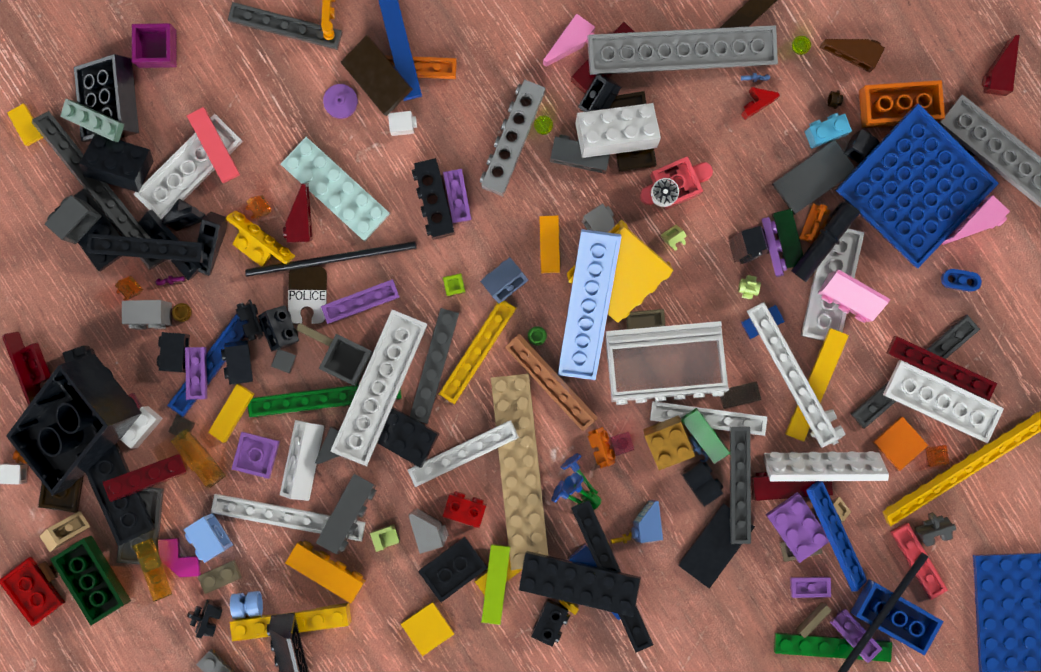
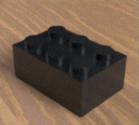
(116, 163)

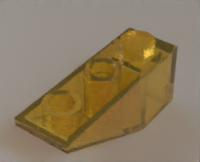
(152, 569)

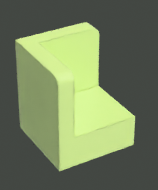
(384, 537)

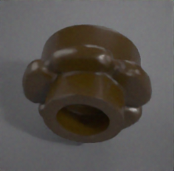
(835, 99)

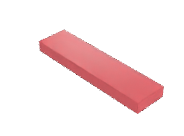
(213, 145)
(911, 550)

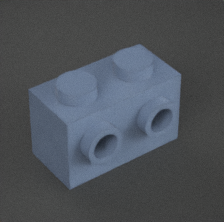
(504, 280)

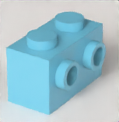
(827, 131)

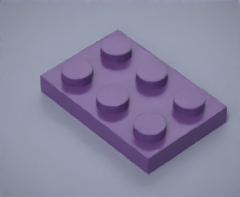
(774, 246)
(798, 527)

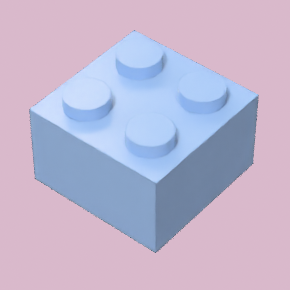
(207, 537)

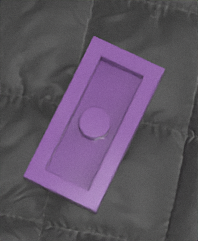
(810, 587)

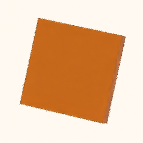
(900, 443)

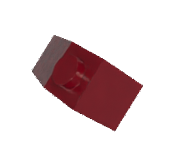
(1001, 74)
(299, 221)

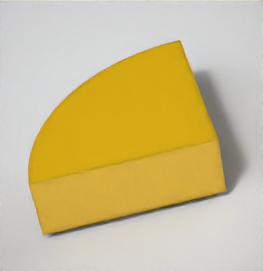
(572, 607)

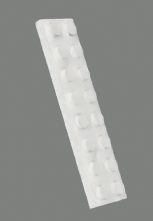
(379, 388)

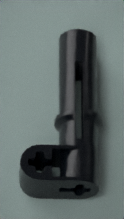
(841, 220)

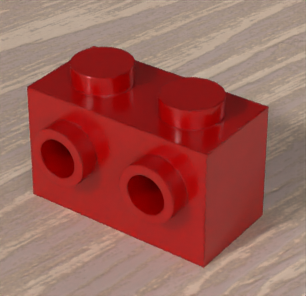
(464, 509)

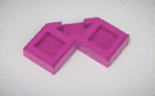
(170, 555)

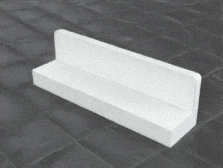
(301, 460)

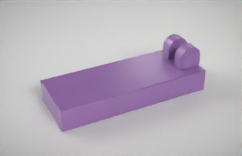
(457, 195)
(196, 372)
(853, 632)

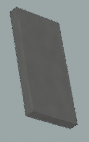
(814, 177)
(153, 500)

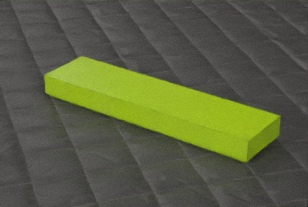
(495, 584)

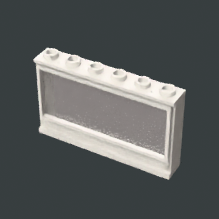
(666, 362)

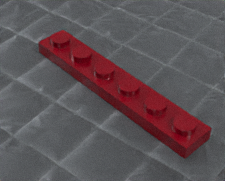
(941, 368)

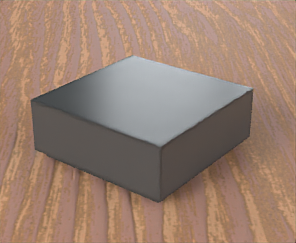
(284, 361)

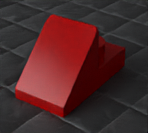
(762, 98)

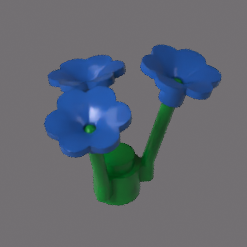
(573, 483)

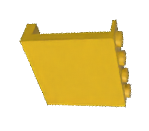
(636, 273)

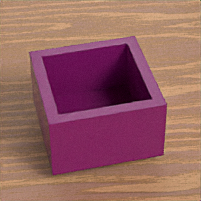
(154, 45)

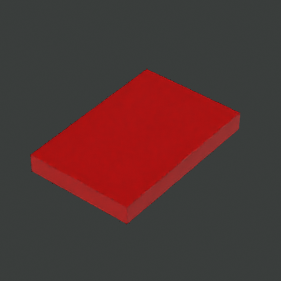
(31, 591)

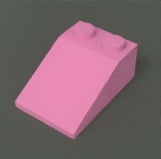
(984, 216)

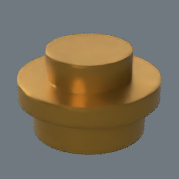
(182, 312)

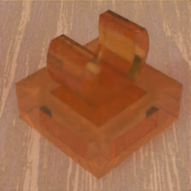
(258, 206)
(128, 288)
(937, 455)

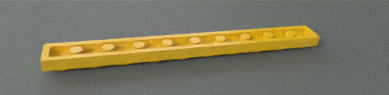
(963, 469)

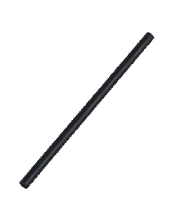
(330, 259)
(883, 613)

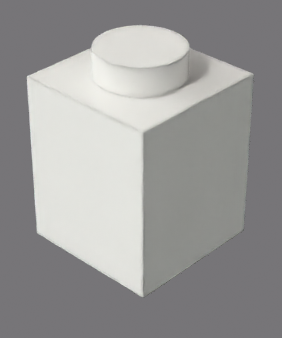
(402, 123)
(13, 473)

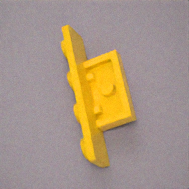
(256, 242)

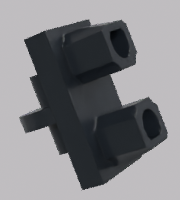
(203, 627)

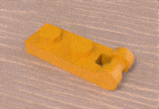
(328, 14)

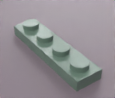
(92, 120)

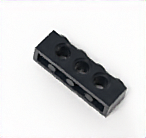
(431, 169)

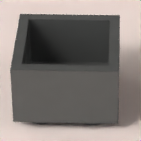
(72, 219)
(346, 360)

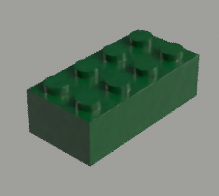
(90, 580)

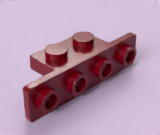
(27, 363)

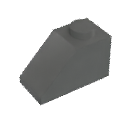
(325, 454)

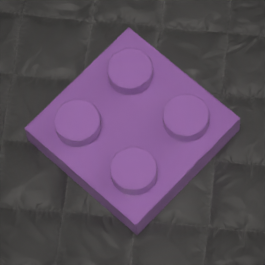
(255, 455)

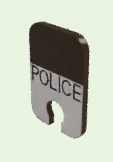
(307, 289)

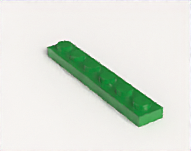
(824, 646)

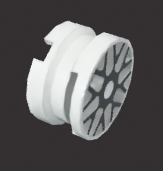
(664, 192)

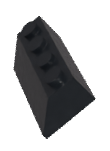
(287, 643)

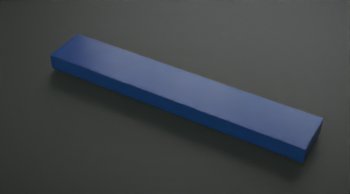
(399, 45)
(232, 333)
(836, 535)

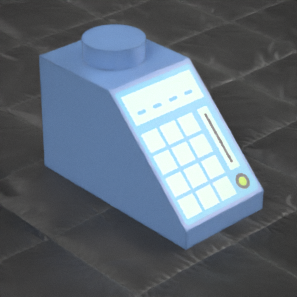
(647, 524)

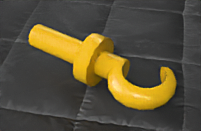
(624, 539)

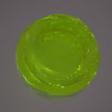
(801, 45)
(543, 125)

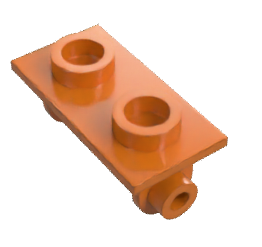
(815, 221)
(605, 455)

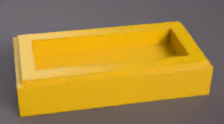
(22, 122)

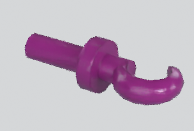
(170, 280)

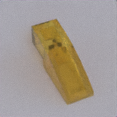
(198, 458)

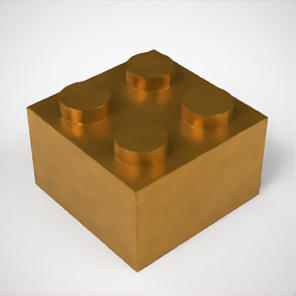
(668, 442)

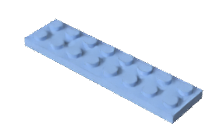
(589, 304)

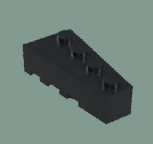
(749, 245)

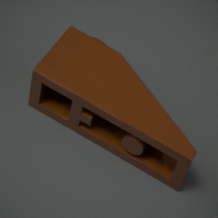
(859, 52)

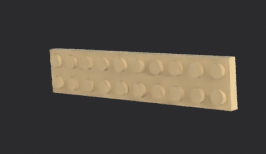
(520, 469)

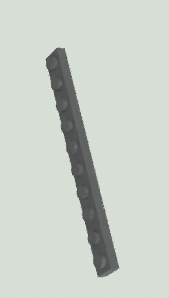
(98, 190)

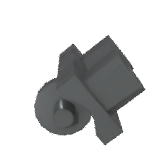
(934, 527)

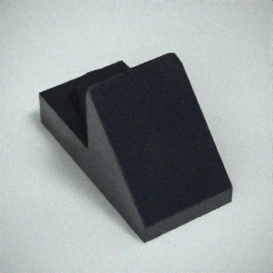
(182, 216)

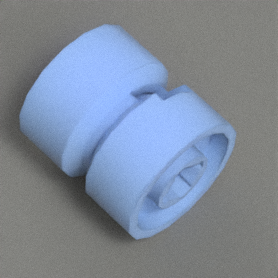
(246, 605)

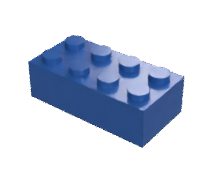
(905, 620)

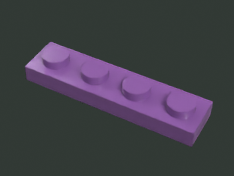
(360, 301)

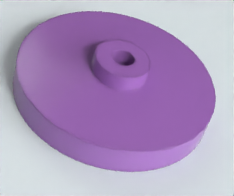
(340, 101)

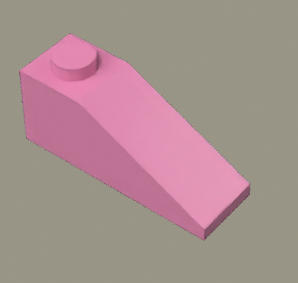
(571, 40)

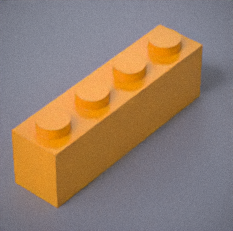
(325, 571)

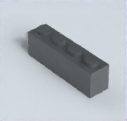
(346, 514)

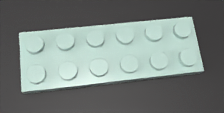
(335, 189)

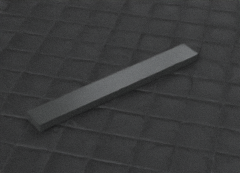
(943, 347)

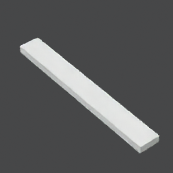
(792, 375)
(276, 515)

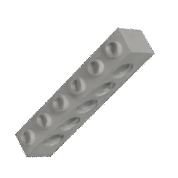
(535, 94)

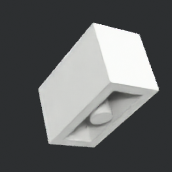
(141, 428)

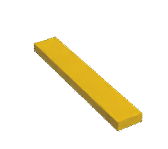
(477, 351)
(819, 379)

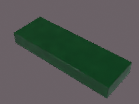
(788, 237)

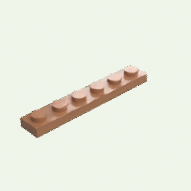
(551, 382)

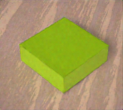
(454, 284)

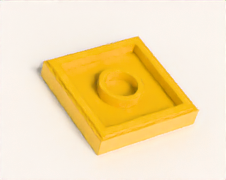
(427, 628)

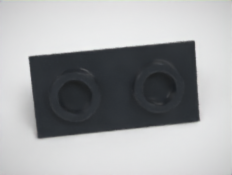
(253, 327)

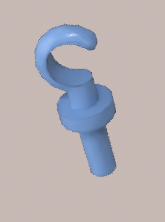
(754, 77)
(697, 448)

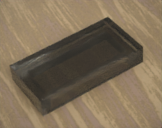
(741, 395)

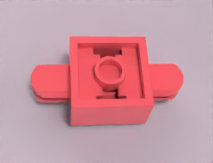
(686, 177)

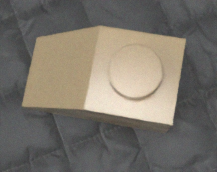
(64, 531)

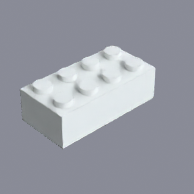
(617, 130)

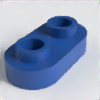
(960, 280)

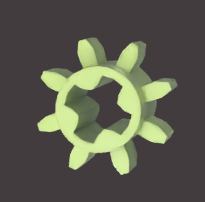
(749, 287)

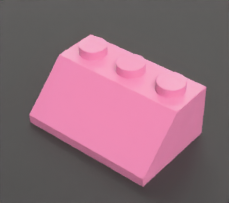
(852, 296)

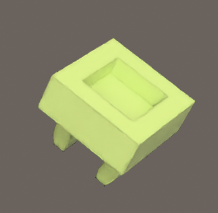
(673, 236)

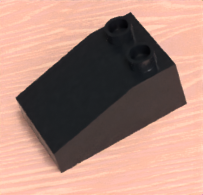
(73, 422)

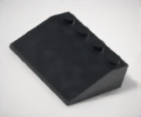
(108, 89)

